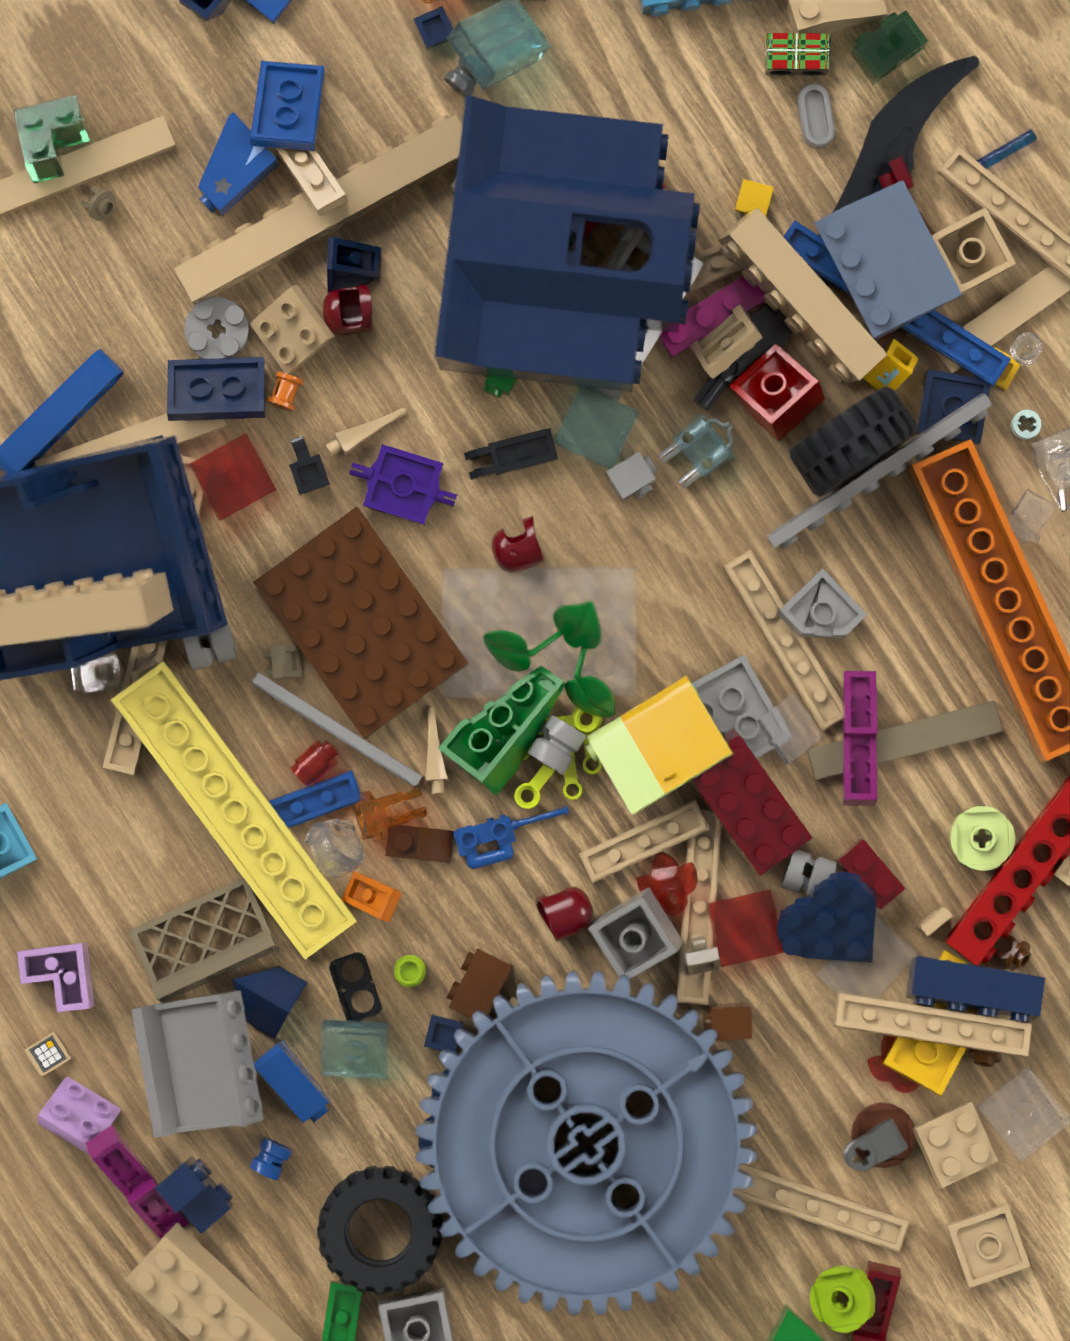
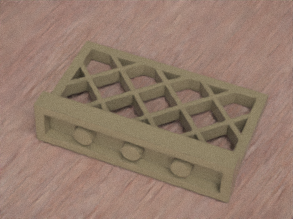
(213, 966)

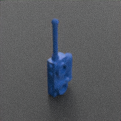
(499, 830)

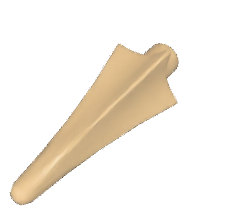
(353, 437)
(435, 768)

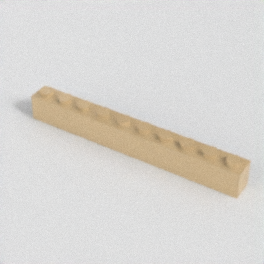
(299, 224)

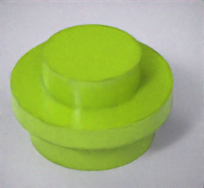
(409, 970)

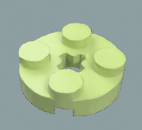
(994, 824)

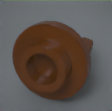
(1017, 956)
(984, 1058)

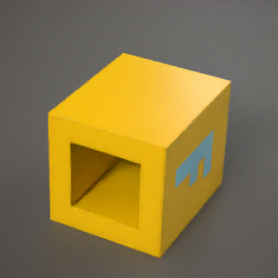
(892, 368)

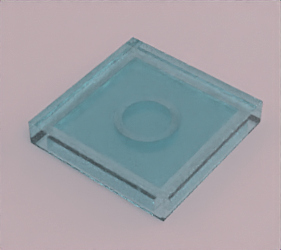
(596, 427)
(354, 1049)

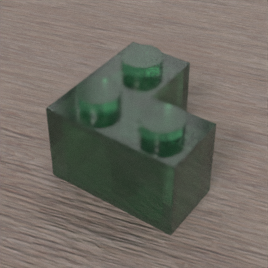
(45, 130)

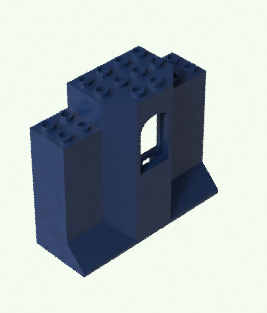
(511, 286)

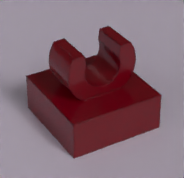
(898, 173)

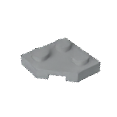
(822, 609)

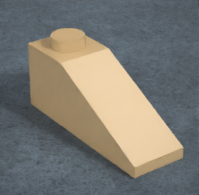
(832, 15)

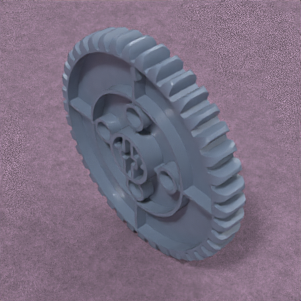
(572, 1233)

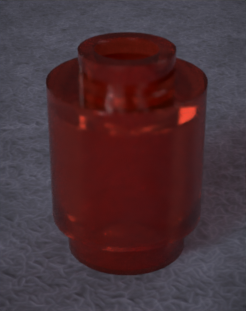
(315, 762)

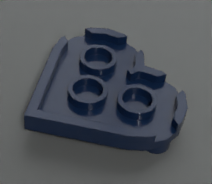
(832, 922)

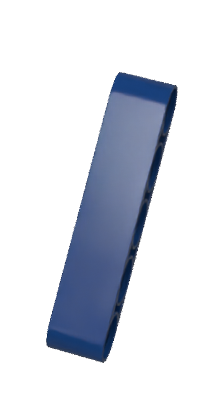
(59, 413)

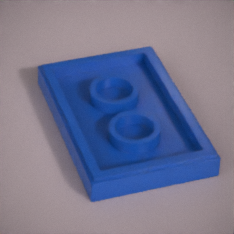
(287, 105)

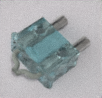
(705, 445)

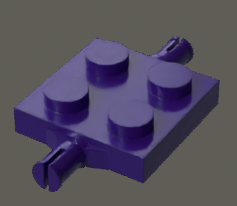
(403, 484)

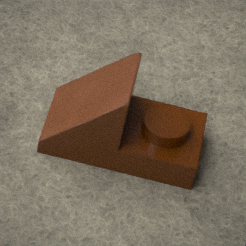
(419, 843)

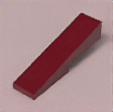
(885, 1283)

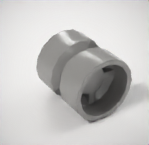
(221, 648)
(557, 744)
(801, 860)

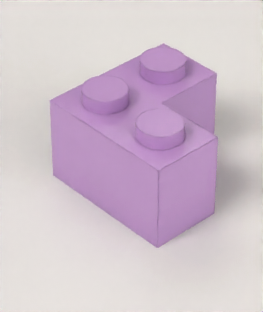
(67, 968)

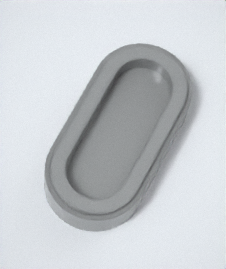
(816, 116)

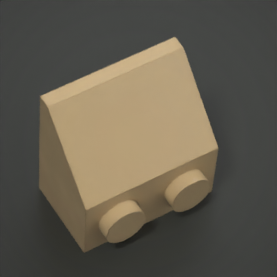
(974, 251)

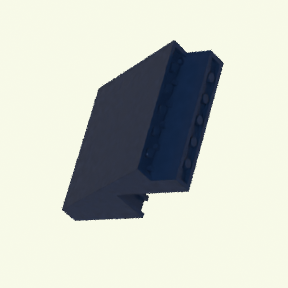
(99, 519)

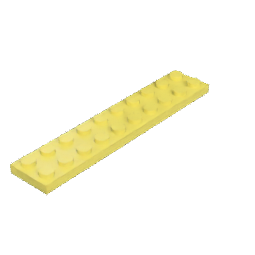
(234, 810)

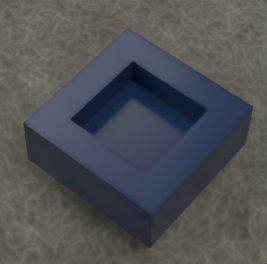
(433, 27)
(441, 1033)

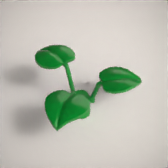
(580, 628)

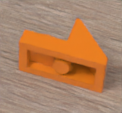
(371, 896)

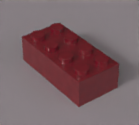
(751, 807)

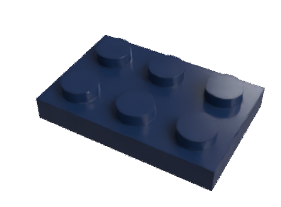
(216, 389)

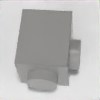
(632, 477)

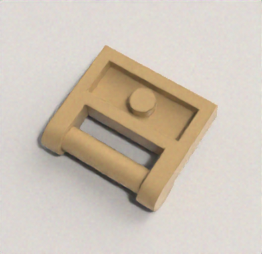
(726, 342)

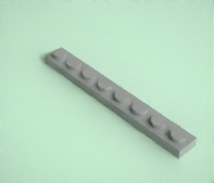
(890, 464)

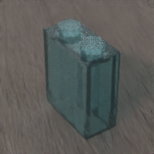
(498, 42)

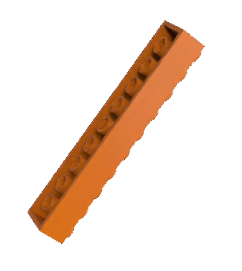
(1000, 592)

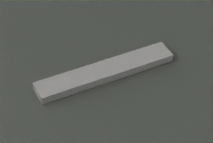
(337, 729)

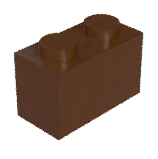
(480, 984)
(729, 1020)

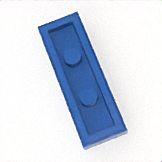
(317, 799)

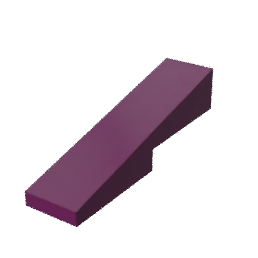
(859, 738)
(134, 1180)

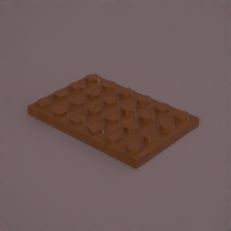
(361, 622)

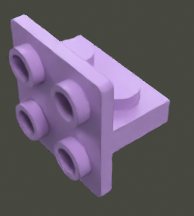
(77, 1113)

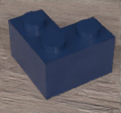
(196, 1194)

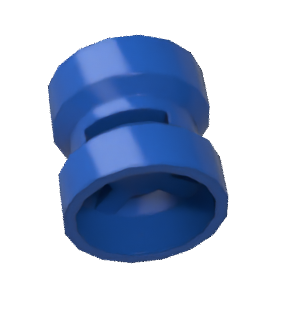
(270, 1158)

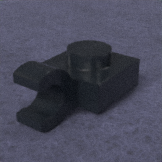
(307, 471)

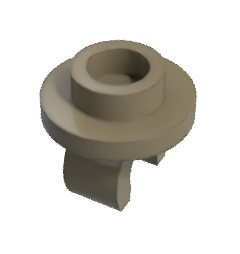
(101, 205)

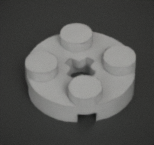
(206, 314)

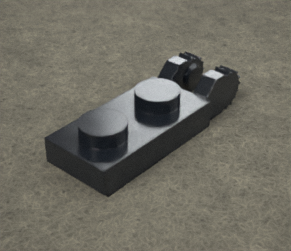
(515, 453)

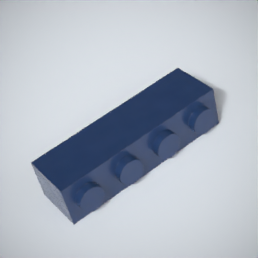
(975, 988)

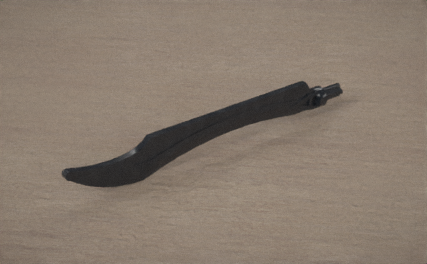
(888, 137)

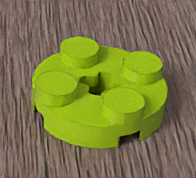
(857, 1288)

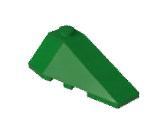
(501, 734)

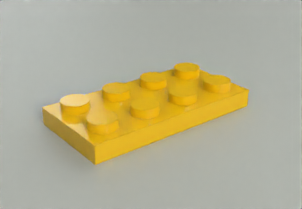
(924, 1061)

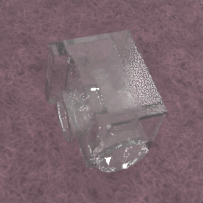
(109, 674)

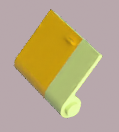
(658, 745)

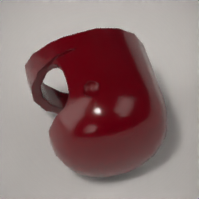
(348, 310)
(517, 552)
(566, 912)

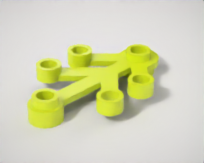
(570, 774)

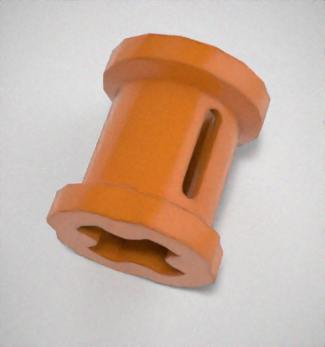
(284, 391)

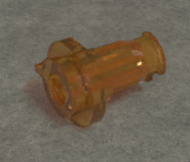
(375, 815)

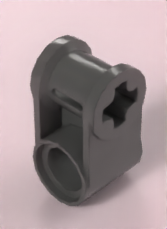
(880, 1143)

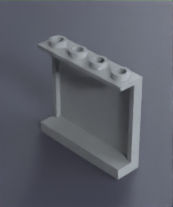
(197, 1064)

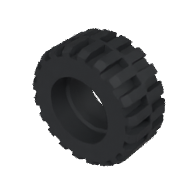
(853, 441)
(347, 1261)

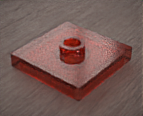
(232, 476)
(744, 927)

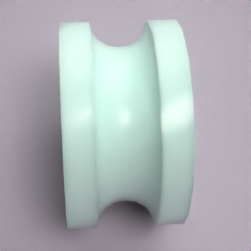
(1026, 414)

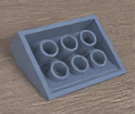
(888, 259)

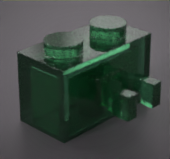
(888, 46)

